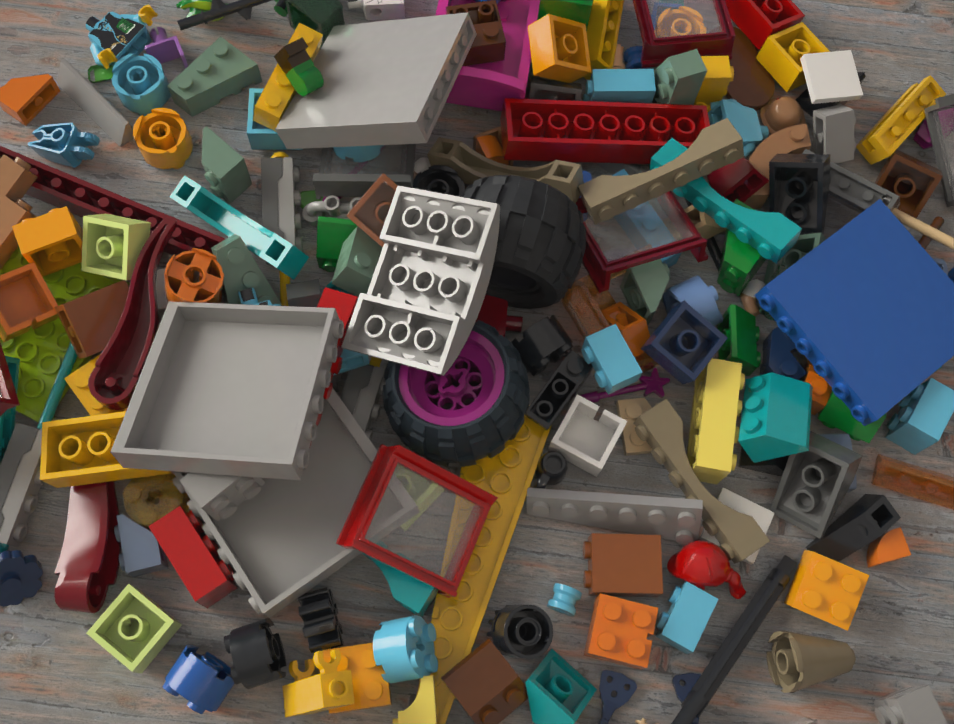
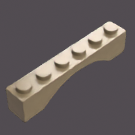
(474, 166)
(612, 195)
(734, 530)

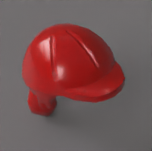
(705, 565)

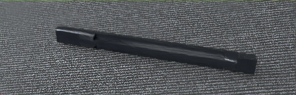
(735, 642)

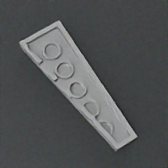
(636, 514)

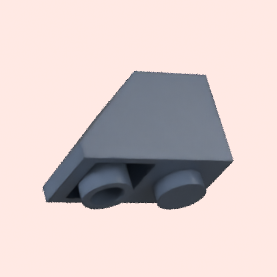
(140, 548)

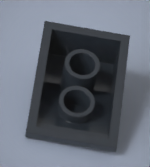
(800, 189)

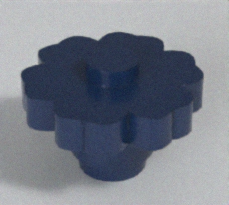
(18, 577)

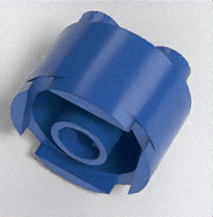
(199, 679)

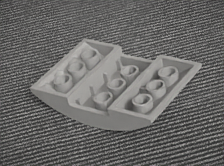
(426, 280)

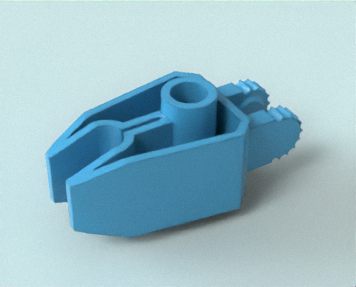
(63, 144)

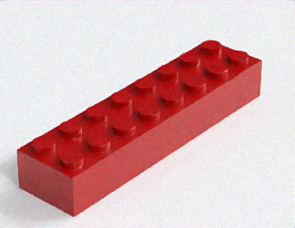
(595, 129)

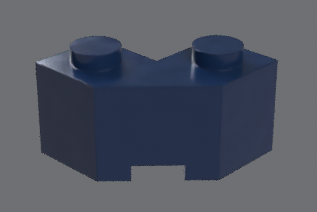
(778, 356)

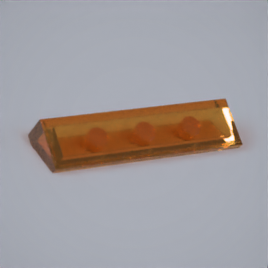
(914, 481)

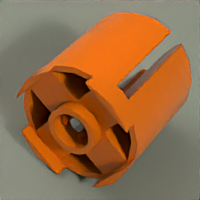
(183, 275)

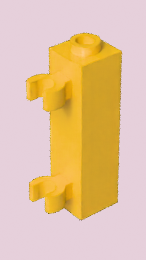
(317, 692)

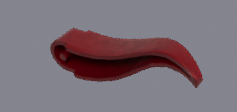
(127, 350)
(89, 548)

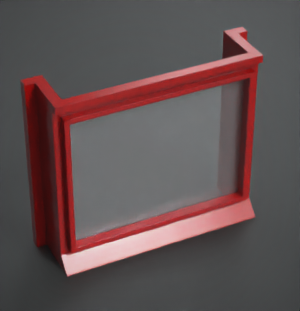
(417, 518)

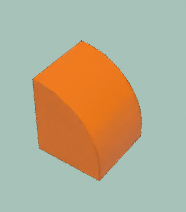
(490, 148)
(887, 548)

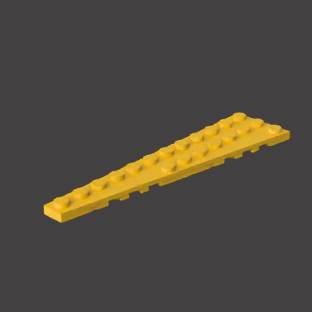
(460, 617)

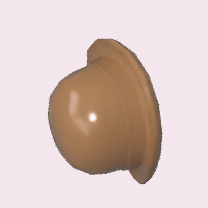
(781, 113)

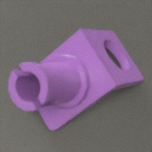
(165, 48)

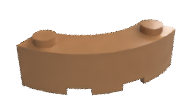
(785, 141)

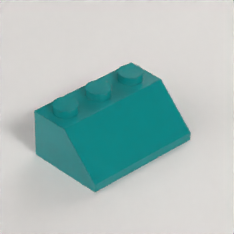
(775, 417)

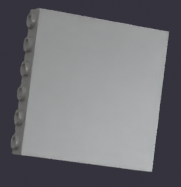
(380, 83)
(231, 390)
(290, 529)

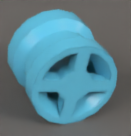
(564, 599)

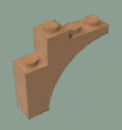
(14, 183)

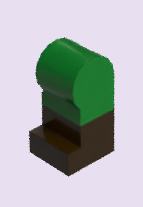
(299, 67)

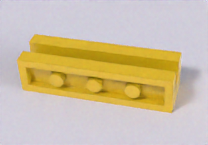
(899, 121)

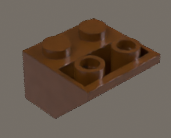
(490, 38)

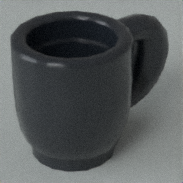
(550, 469)

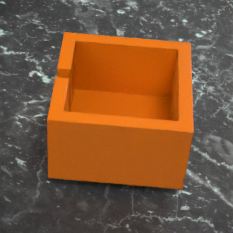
(24, 302)
(621, 631)

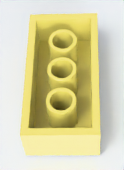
(714, 420)

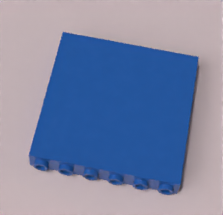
(867, 312)

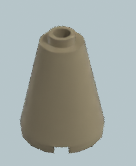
(806, 660)

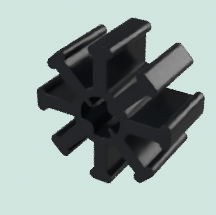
(320, 620)

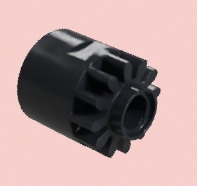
(521, 631)

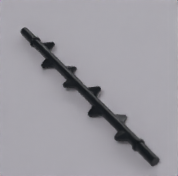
(218, 10)

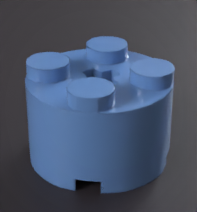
(697, 295)

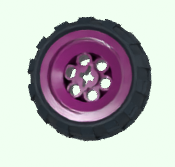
(463, 431)

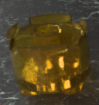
(141, 495)

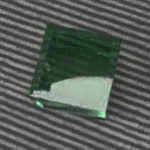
(316, 15)

